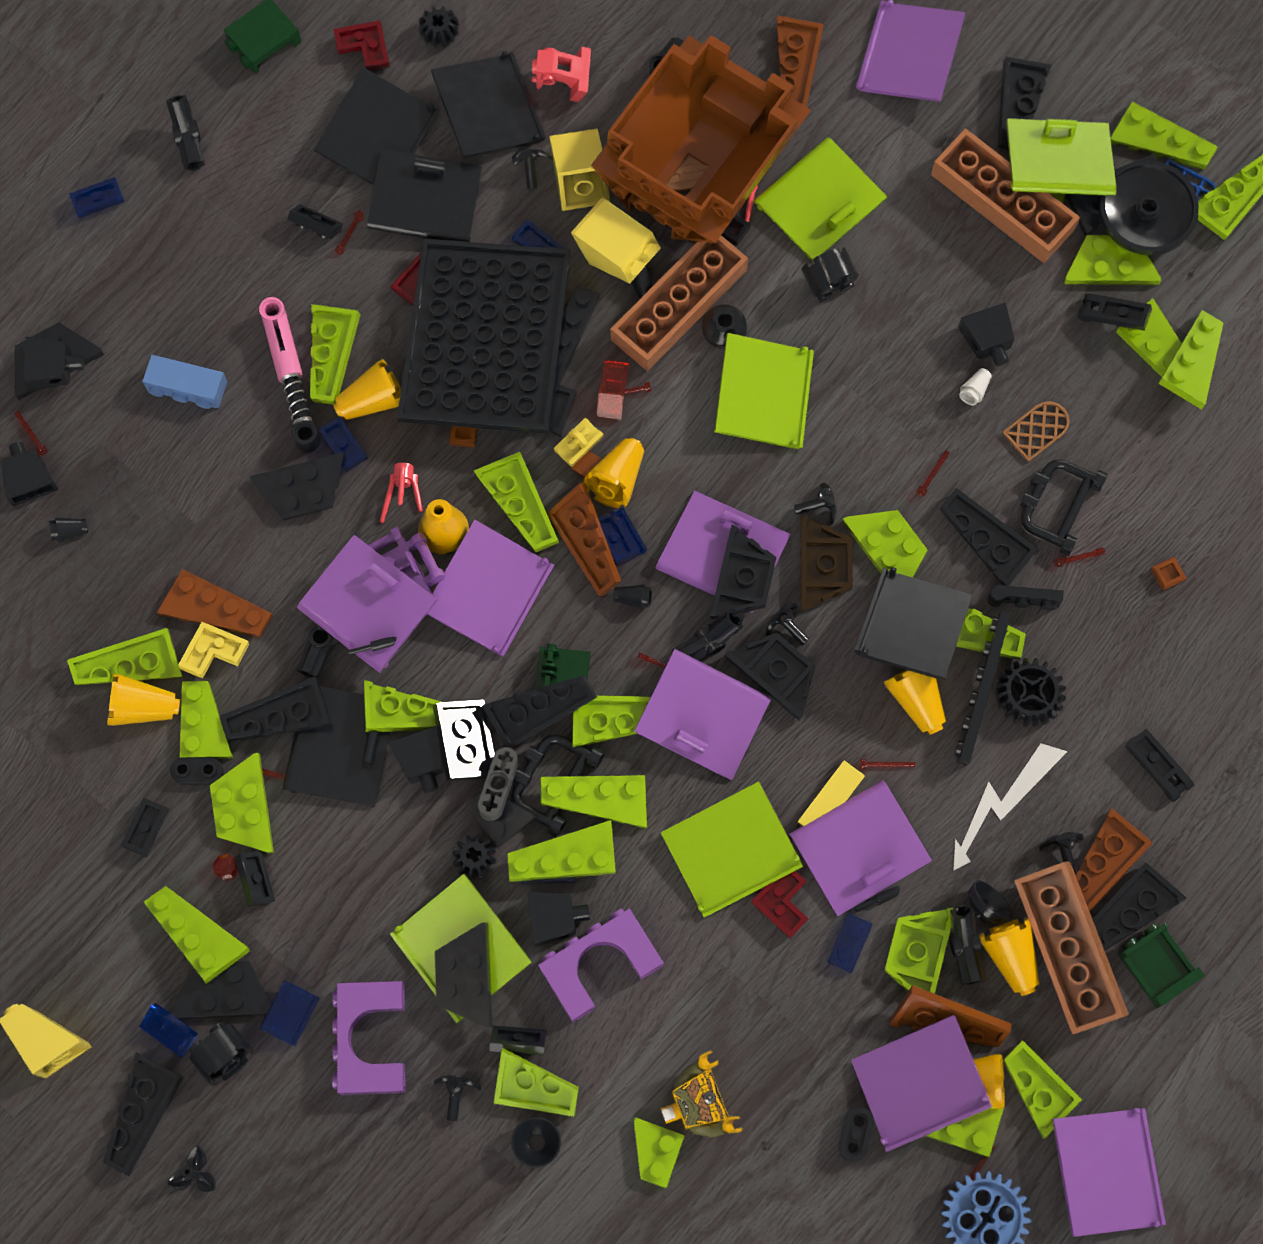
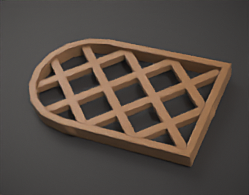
(1017, 446)

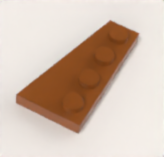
(798, 54)
(1110, 857)
(925, 1008)

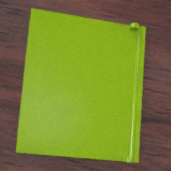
(1060, 157)
(820, 198)
(764, 391)
(731, 849)
(448, 917)

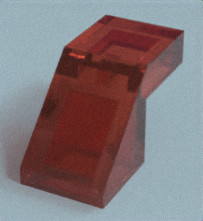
(612, 390)

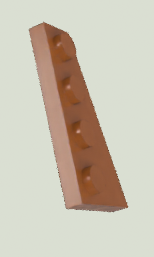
(583, 535)
(201, 601)

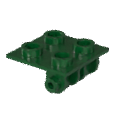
(560, 665)

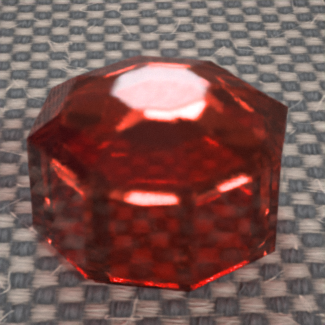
(225, 867)

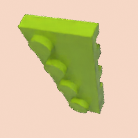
(1155, 344)
(331, 346)
(517, 496)
(607, 719)
(598, 796)

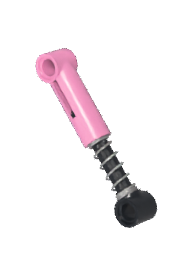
(288, 372)

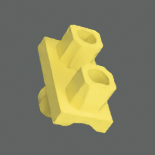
(578, 442)

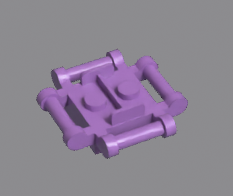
(404, 559)

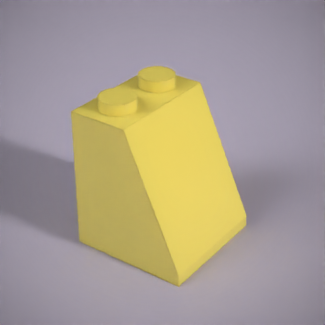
(576, 179)
(615, 241)
(40, 1040)

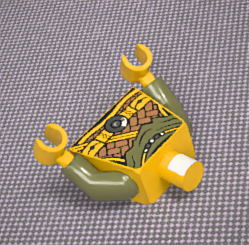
(699, 1101)

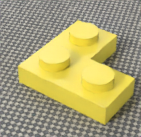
(211, 643)

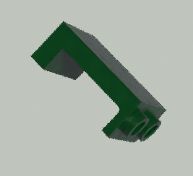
(260, 34)
(1159, 965)

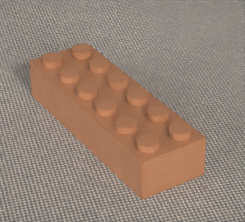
(983, 182)
(678, 300)
(1071, 947)

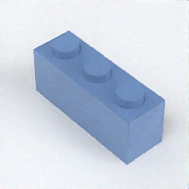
(184, 382)

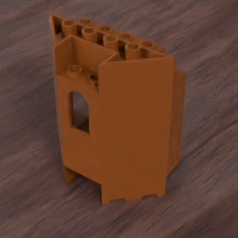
(715, 114)

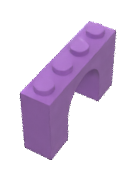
(621, 933)
(352, 1004)

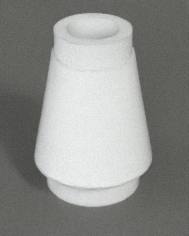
(974, 389)

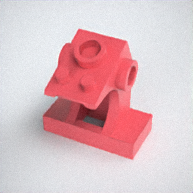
(577, 78)

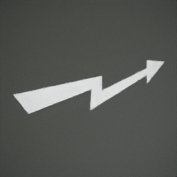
(1039, 764)

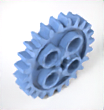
(964, 1202)

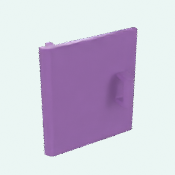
(910, 51)
(701, 538)
(489, 588)
(366, 600)
(702, 714)
(860, 847)
(921, 1083)
(1108, 1172)

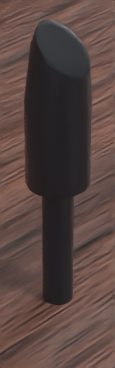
(375, 645)
(880, 898)

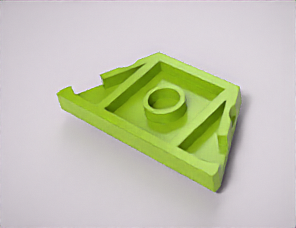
(1107, 263)
(887, 541)
(242, 806)
(919, 949)

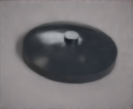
(1151, 208)

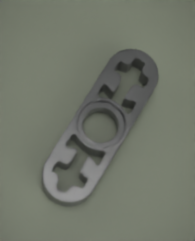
(500, 794)

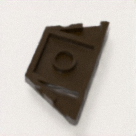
(824, 564)

